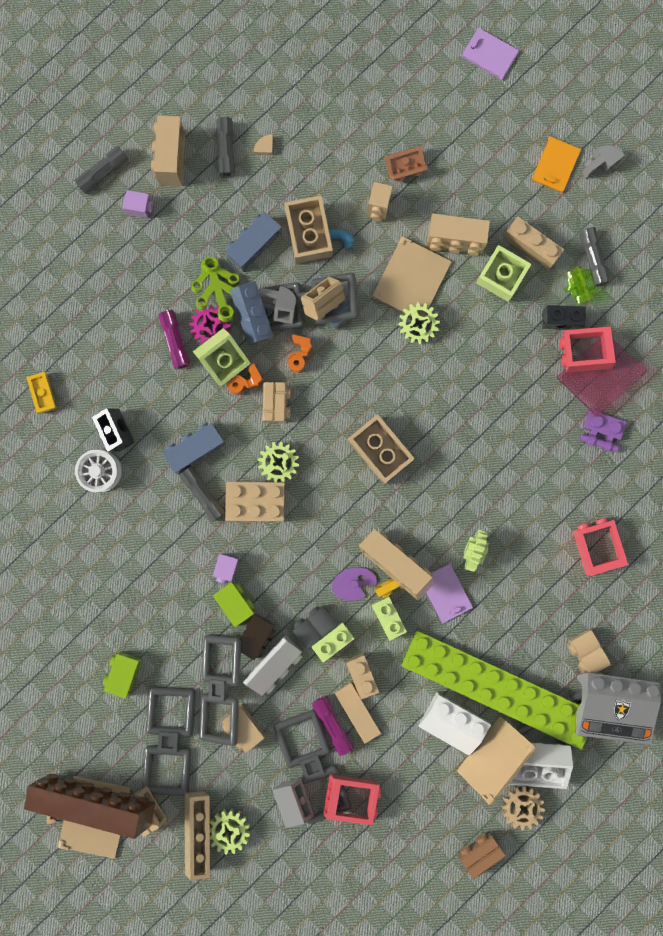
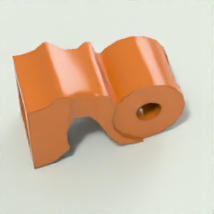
(296, 359)
(238, 384)

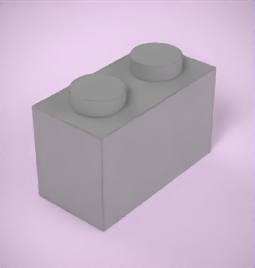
(293, 803)

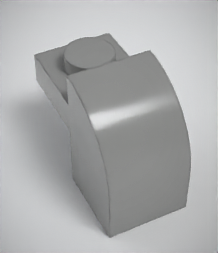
(281, 301)

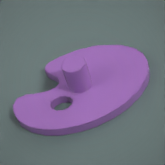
(349, 587)

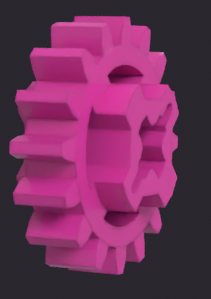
(203, 328)

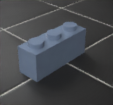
(253, 241)
(251, 312)
(193, 448)

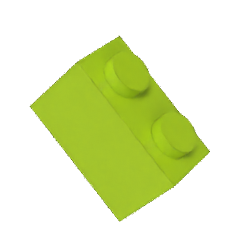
(234, 603)
(122, 674)

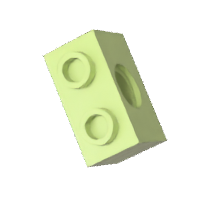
(389, 618)
(332, 642)

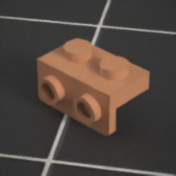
(405, 163)

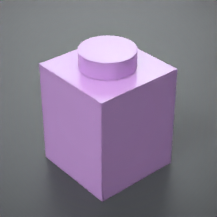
(137, 204)
(225, 568)

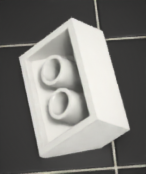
(274, 666)
(454, 724)
(547, 767)

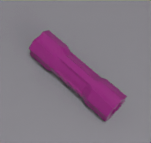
(177, 351)
(339, 738)

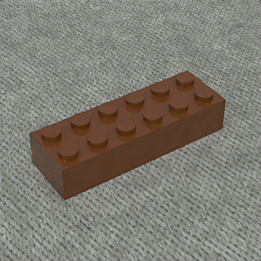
(90, 805)

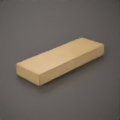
(357, 712)

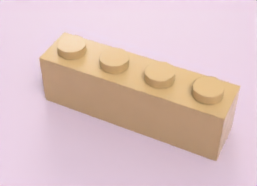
(396, 564)
(197, 835)

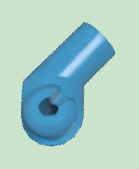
(343, 235)

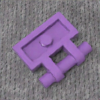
(605, 426)

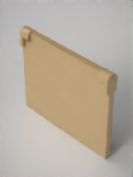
(411, 277)
(496, 760)
(89, 839)

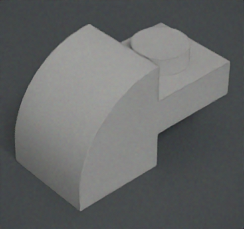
(605, 158)

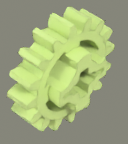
(422, 330)
(271, 468)
(476, 550)
(236, 828)

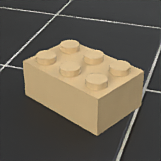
(168, 150)
(308, 229)
(457, 234)
(380, 449)
(255, 502)

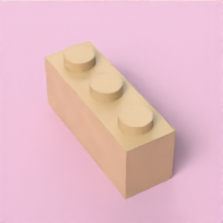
(533, 243)

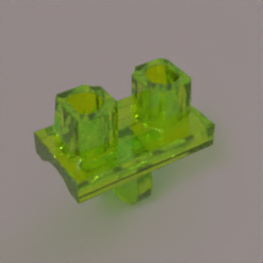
(578, 286)

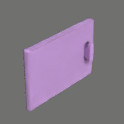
(490, 53)
(447, 594)

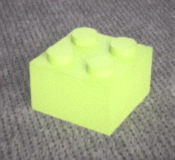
(503, 273)
(221, 357)

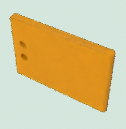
(556, 164)

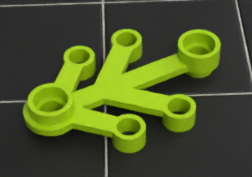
(215, 286)

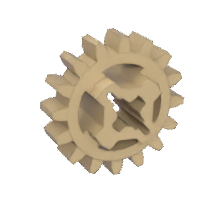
(516, 813)

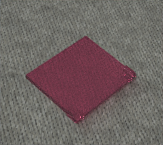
(602, 387)

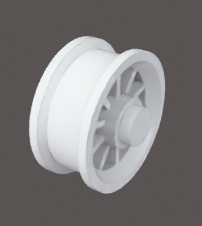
(98, 471)

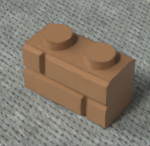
(481, 855)

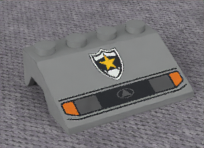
(617, 708)

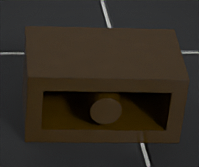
(255, 636)

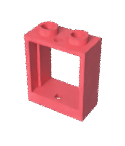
(589, 365)
(589, 568)
(332, 796)

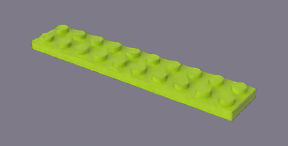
(494, 687)

